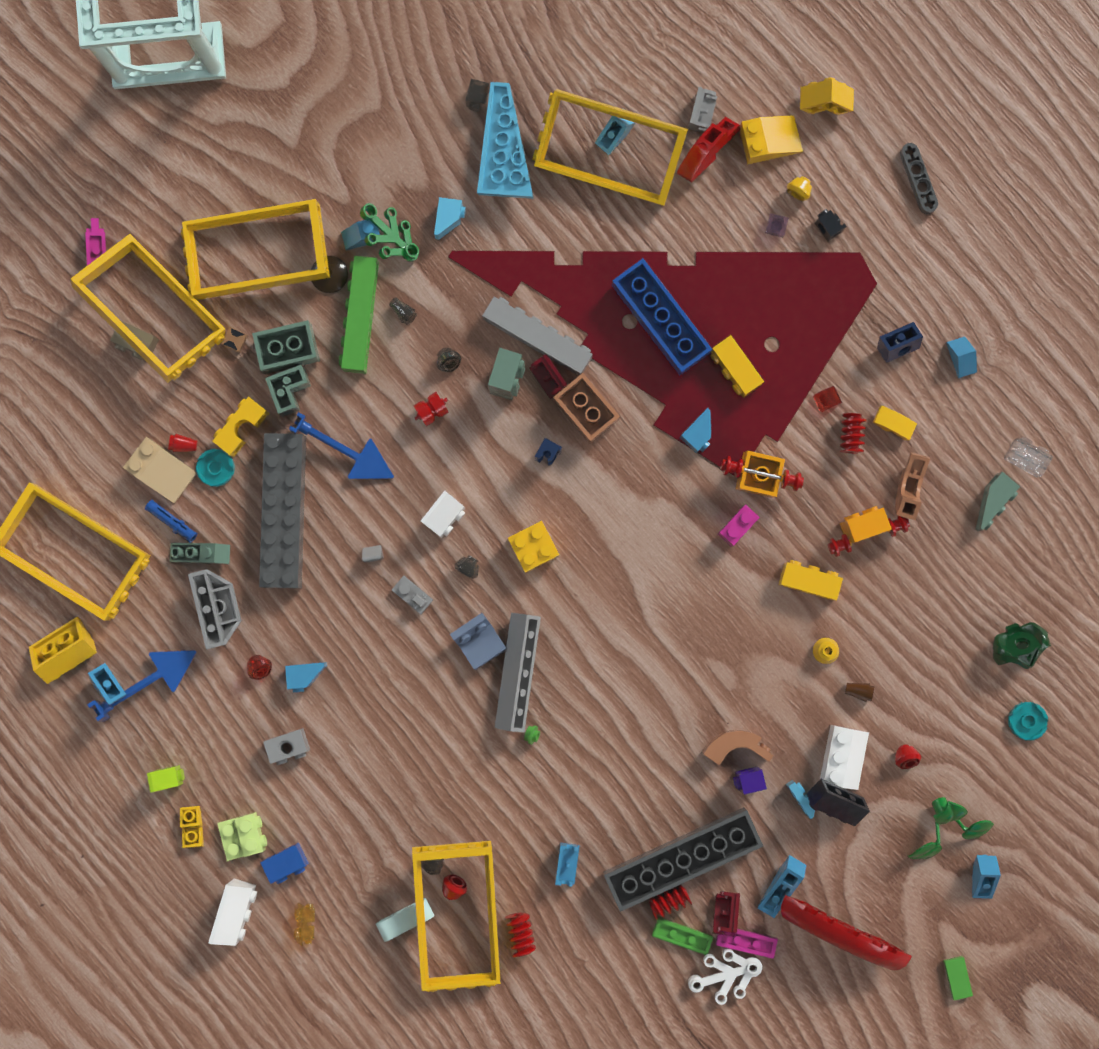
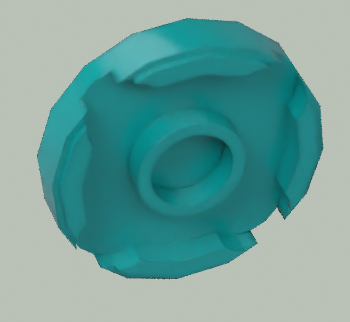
(215, 467)
(1028, 721)

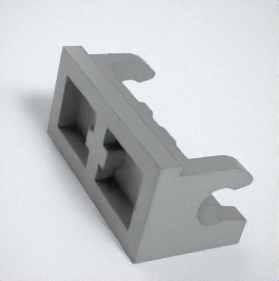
(703, 110)

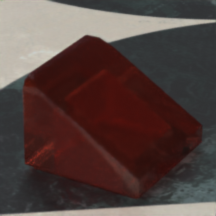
(827, 399)

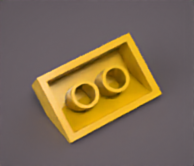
(62, 650)

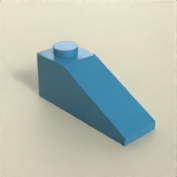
(784, 883)

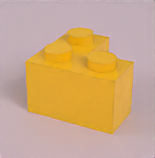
(828, 96)

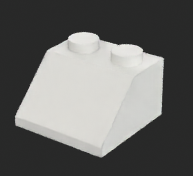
(443, 514)

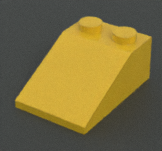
(769, 138)

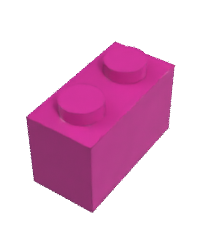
(738, 525)

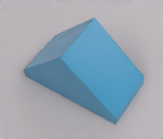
(963, 356)

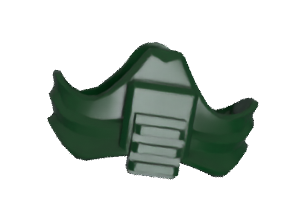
(1012, 645)

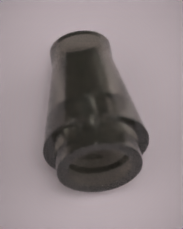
(403, 311)

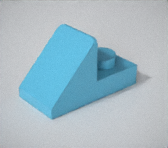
(797, 791)

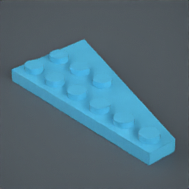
(503, 158)

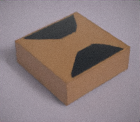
(234, 339)

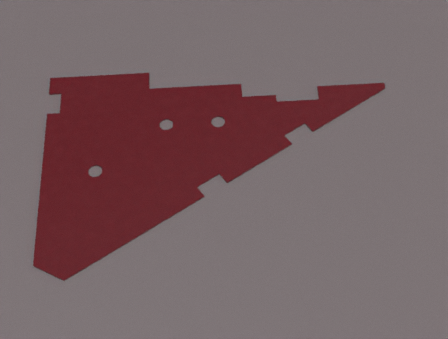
(752, 296)

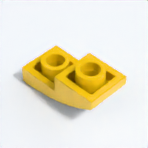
(895, 422)
(191, 827)

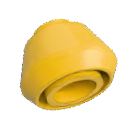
(800, 188)
(823, 655)

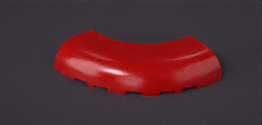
(843, 935)

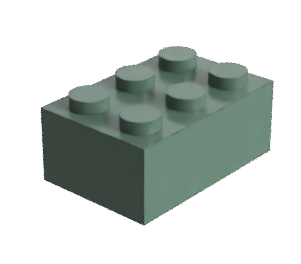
(286, 347)
(506, 374)

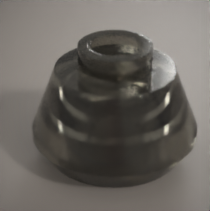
(448, 360)
(468, 566)
(432, 867)

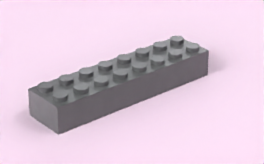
(282, 511)
(682, 859)

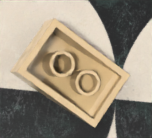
(160, 469)

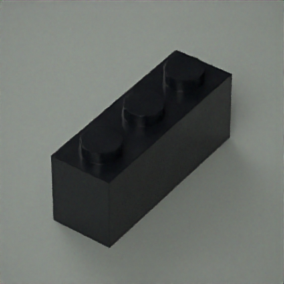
(837, 802)

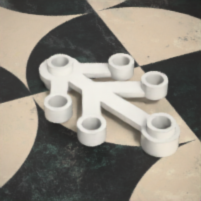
(728, 974)

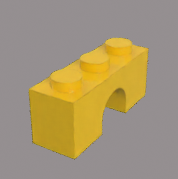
(228, 437)

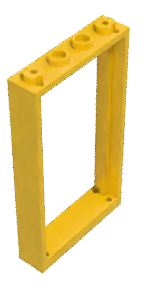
(545, 135)
(190, 253)
(108, 259)
(14, 519)
(447, 851)

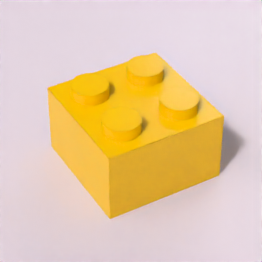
(533, 546)

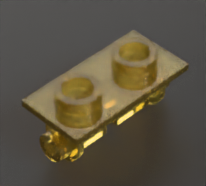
(303, 916)

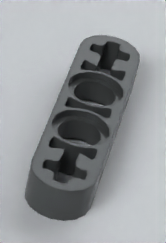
(919, 178)

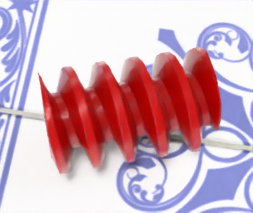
(852, 433)
(669, 900)
(522, 934)

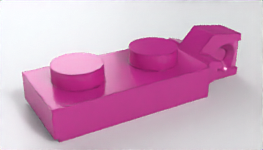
(94, 241)

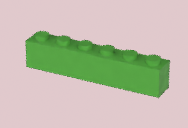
(360, 314)

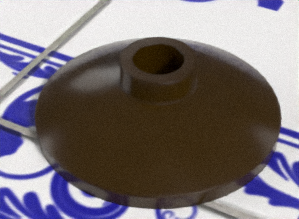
(337, 279)

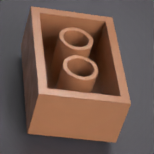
(586, 408)

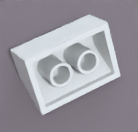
(844, 756)
(233, 913)

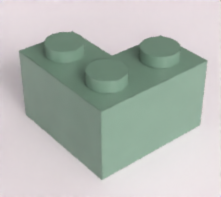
(283, 387)

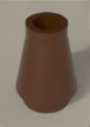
(862, 691)

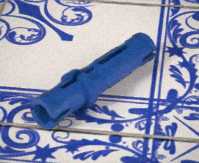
(177, 526)

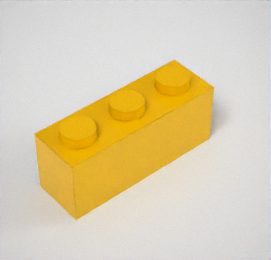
(736, 366)
(810, 580)

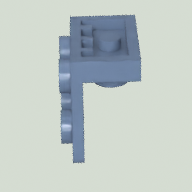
(478, 641)

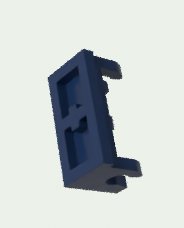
(548, 449)

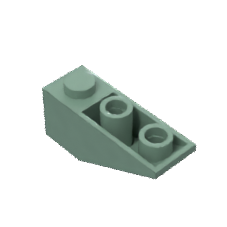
(994, 498)
(200, 553)

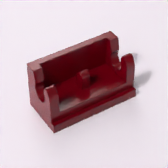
(548, 376)
(726, 913)

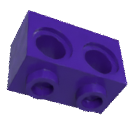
(749, 780)

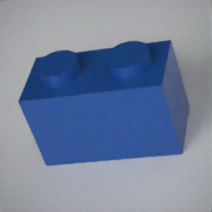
(284, 863)

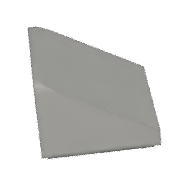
(372, 553)

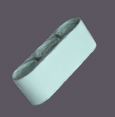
(402, 921)

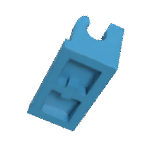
(567, 864)

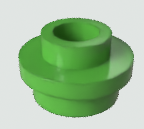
(532, 734)

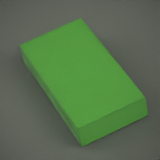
(958, 978)

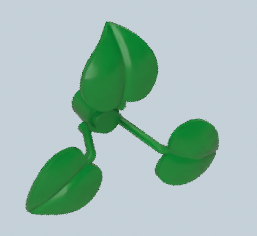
(947, 812)

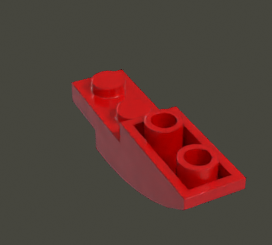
(706, 147)

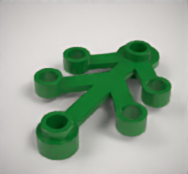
(391, 234)

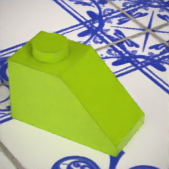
(165, 778)

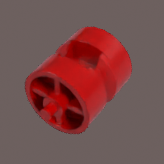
(433, 407)

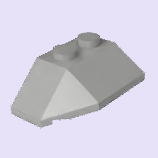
(215, 607)

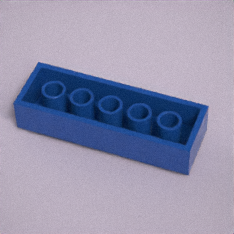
(661, 316)

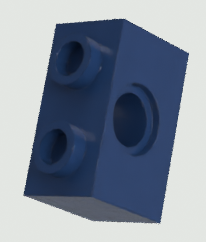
(899, 342)

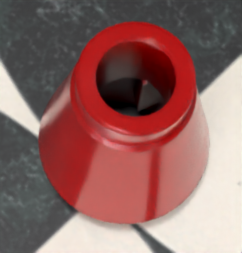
(182, 444)

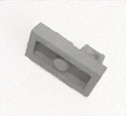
(412, 594)

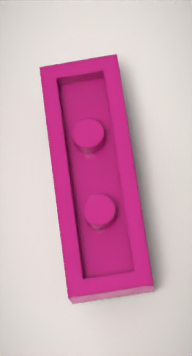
(750, 943)

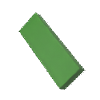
(682, 936)

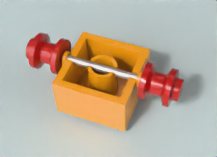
(761, 474)
(871, 523)

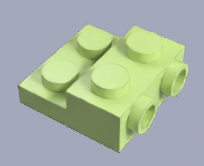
(242, 836)

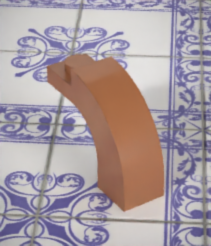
(908, 492)
(729, 740)

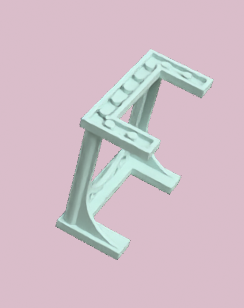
(112, 43)

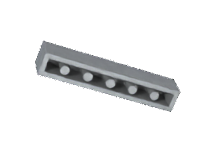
(537, 336)
(517, 672)

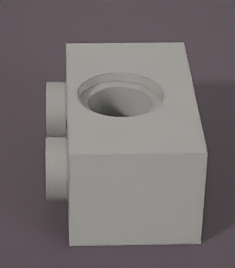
(275, 749)

